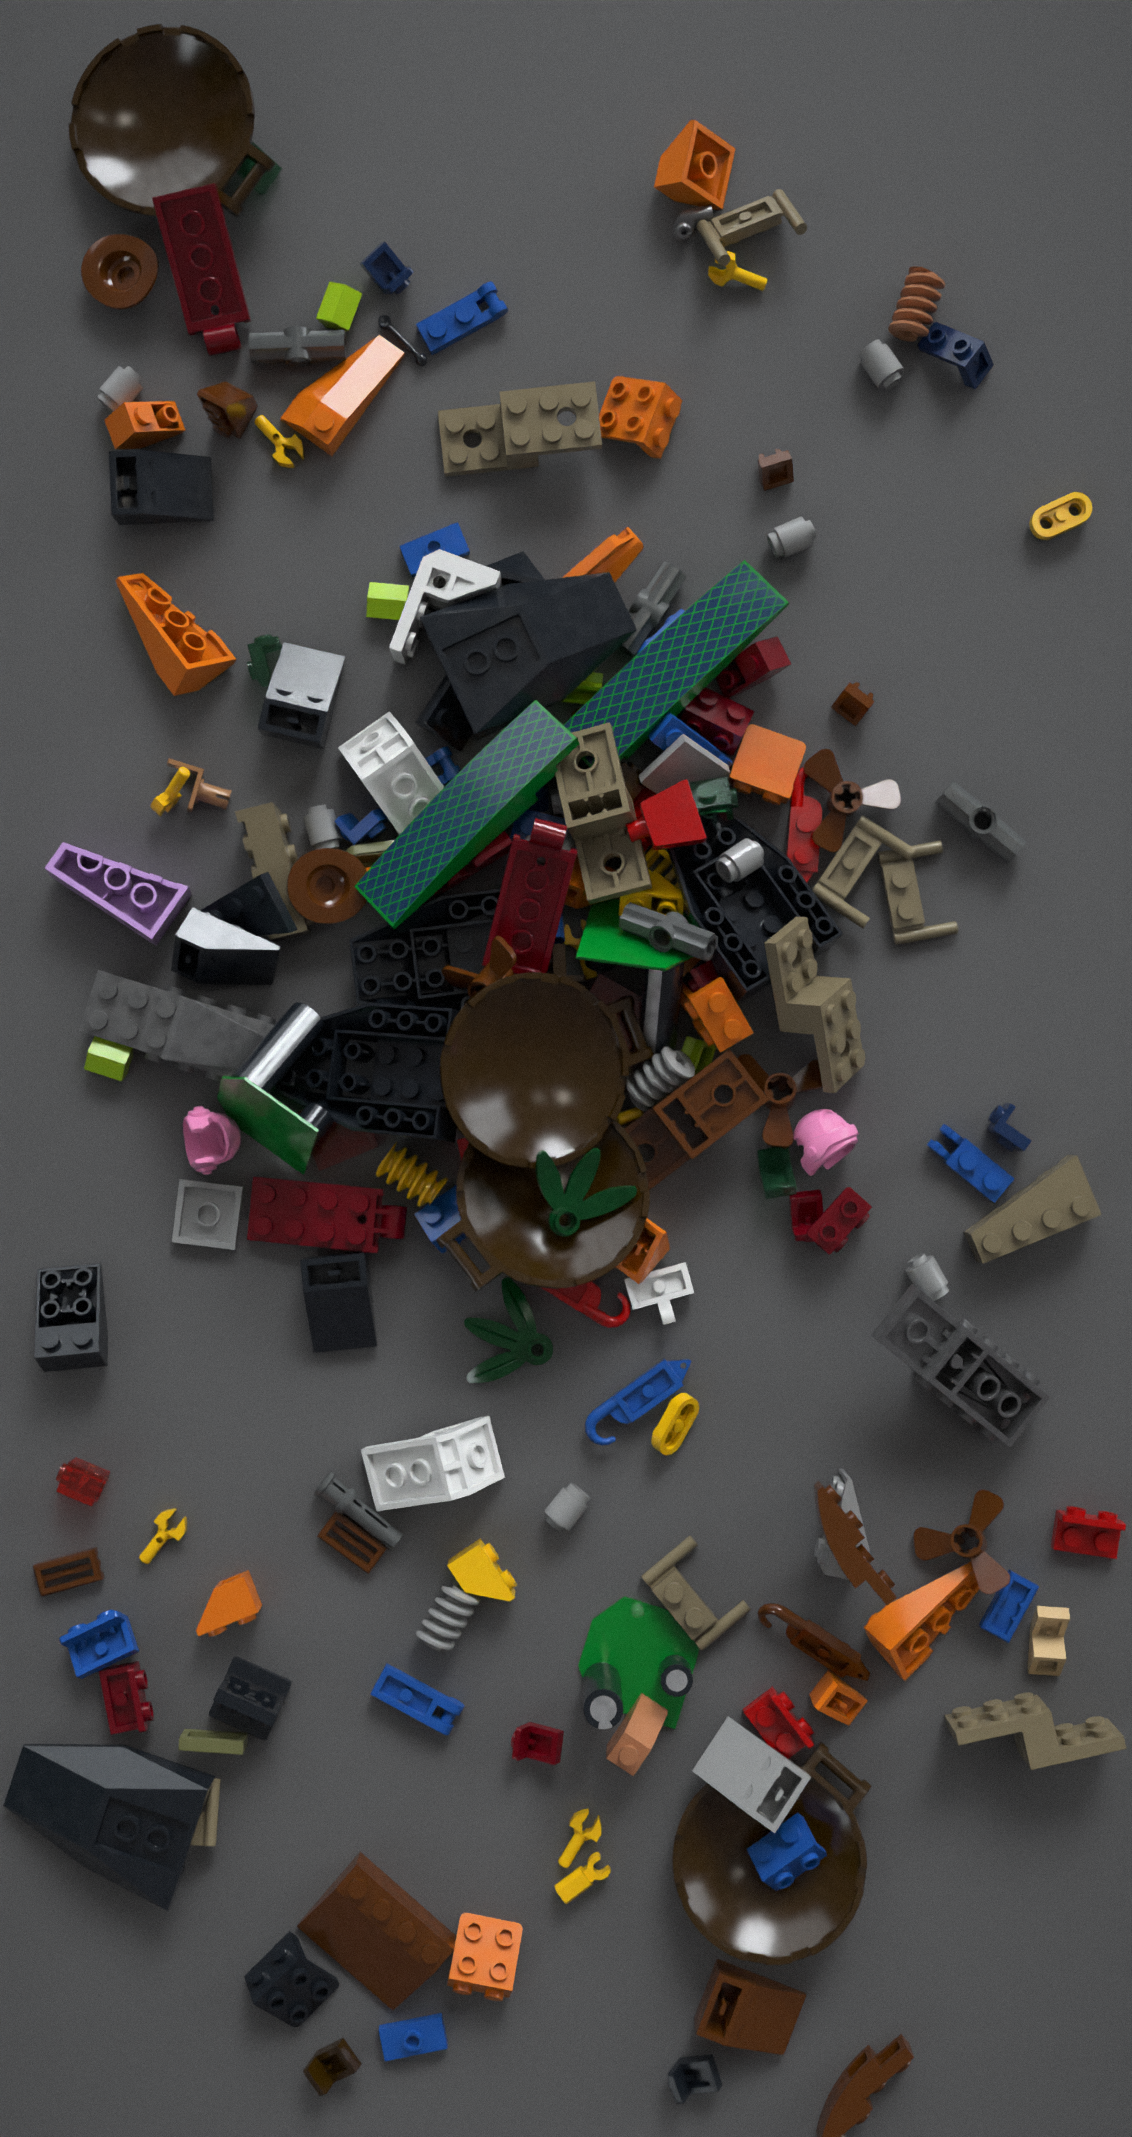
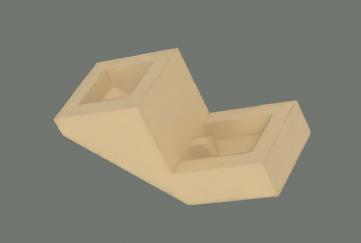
(1046, 1640)

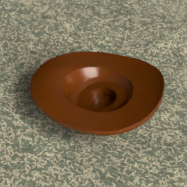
(119, 270)
(324, 884)

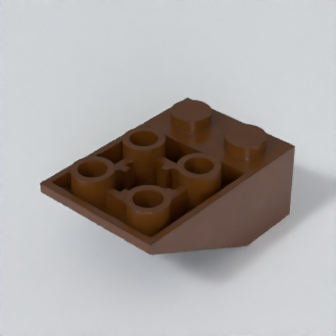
(747, 2010)

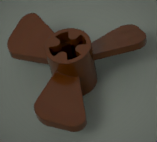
(825, 771)
(500, 966)
(778, 1126)
(933, 1543)

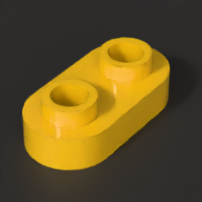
(1059, 517)
(675, 1423)

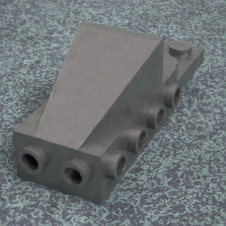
(173, 1025)
(961, 1366)

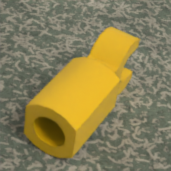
(581, 1879)

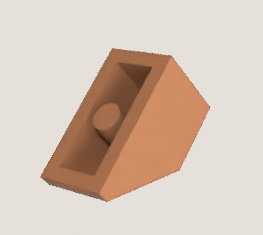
(636, 1734)

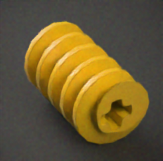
(410, 1176)

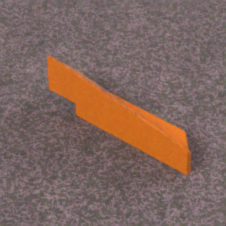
(610, 556)

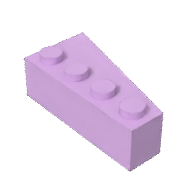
(127, 894)

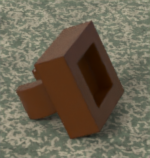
(775, 469)
(853, 703)

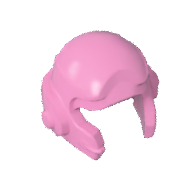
(210, 1139)
(824, 1139)

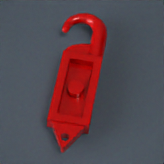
(804, 818)
(587, 1299)

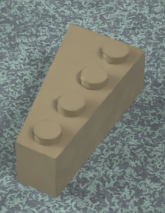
(270, 850)
(1043, 1208)

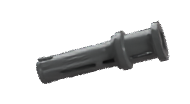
(347, 1502)

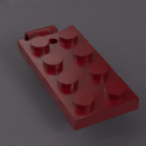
(203, 265)
(533, 896)
(322, 1215)

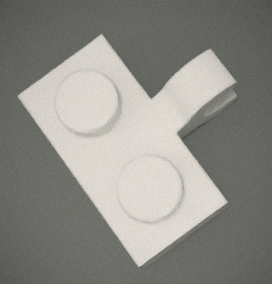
(660, 1288)

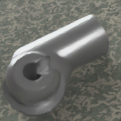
(688, 220)

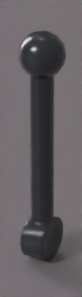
(385, 323)

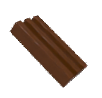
(360, 1531)
(94, 1564)

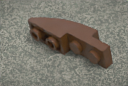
(842, 1535)
(865, 2075)

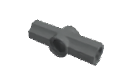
(297, 346)
(652, 605)
(996, 836)
(668, 931)

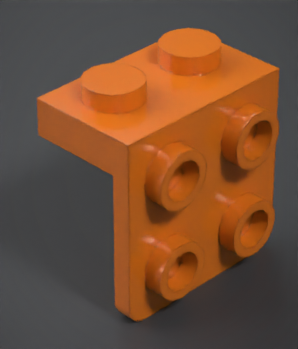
(640, 413)
(766, 764)
(716, 1014)
(485, 1956)

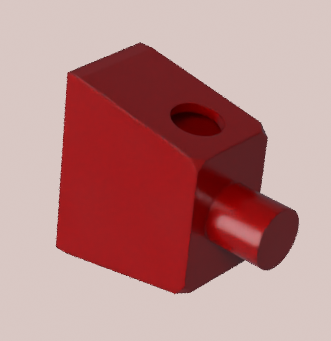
(669, 819)

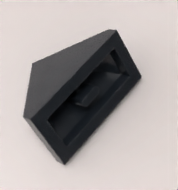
(516, 569)

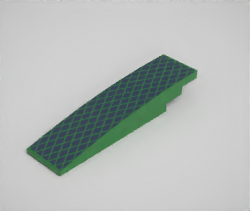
(682, 659)
(467, 814)

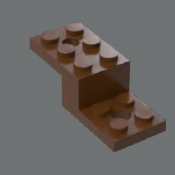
(692, 1118)

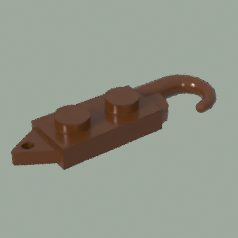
(817, 1642)

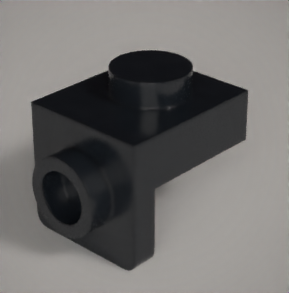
(693, 2076)

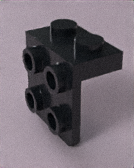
(289, 1983)

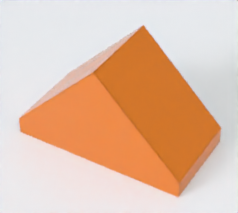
(646, 1253)
(837, 1698)

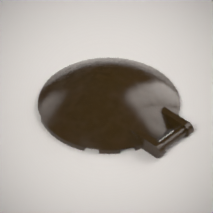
(165, 118)
(537, 1067)
(509, 1217)
(727, 1894)

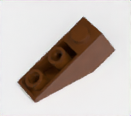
(227, 408)

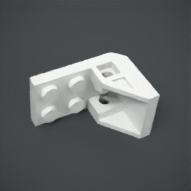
(460, 582)
(392, 770)
(434, 1466)

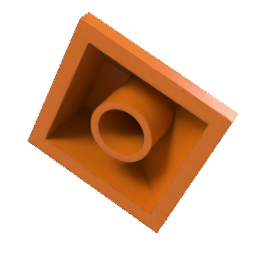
(696, 167)

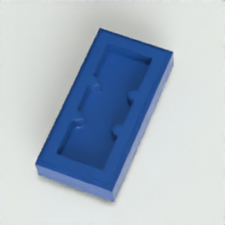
(446, 539)
(1009, 1607)
(413, 2036)

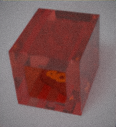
(82, 1481)

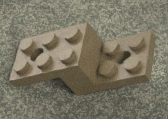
(520, 429)
(596, 814)
(815, 1004)
(1034, 1731)

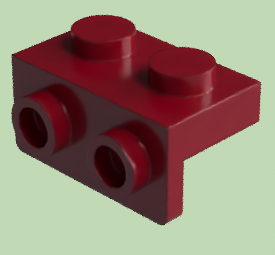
(717, 719)
(838, 1220)
(125, 1698)

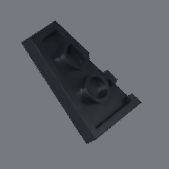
(255, 908)

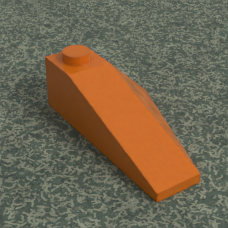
(338, 399)
(177, 646)
(912, 1622)

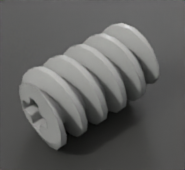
(658, 1077)
(448, 1618)

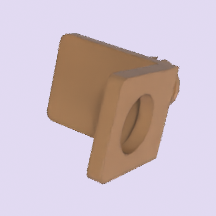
(202, 791)

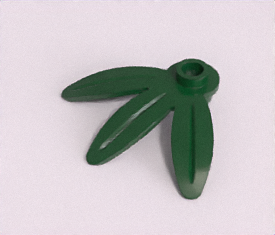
(572, 1200)
(500, 1335)

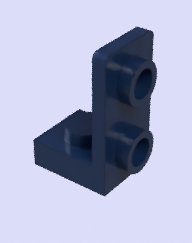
(960, 350)

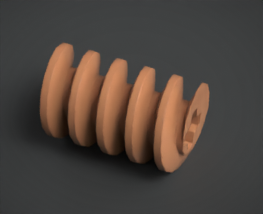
(915, 304)

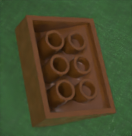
(378, 1932)

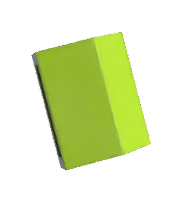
(338, 306)
(386, 600)
(586, 689)
(698, 1052)
(108, 1058)

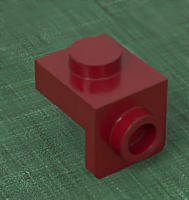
(804, 1211)
(537, 1743)

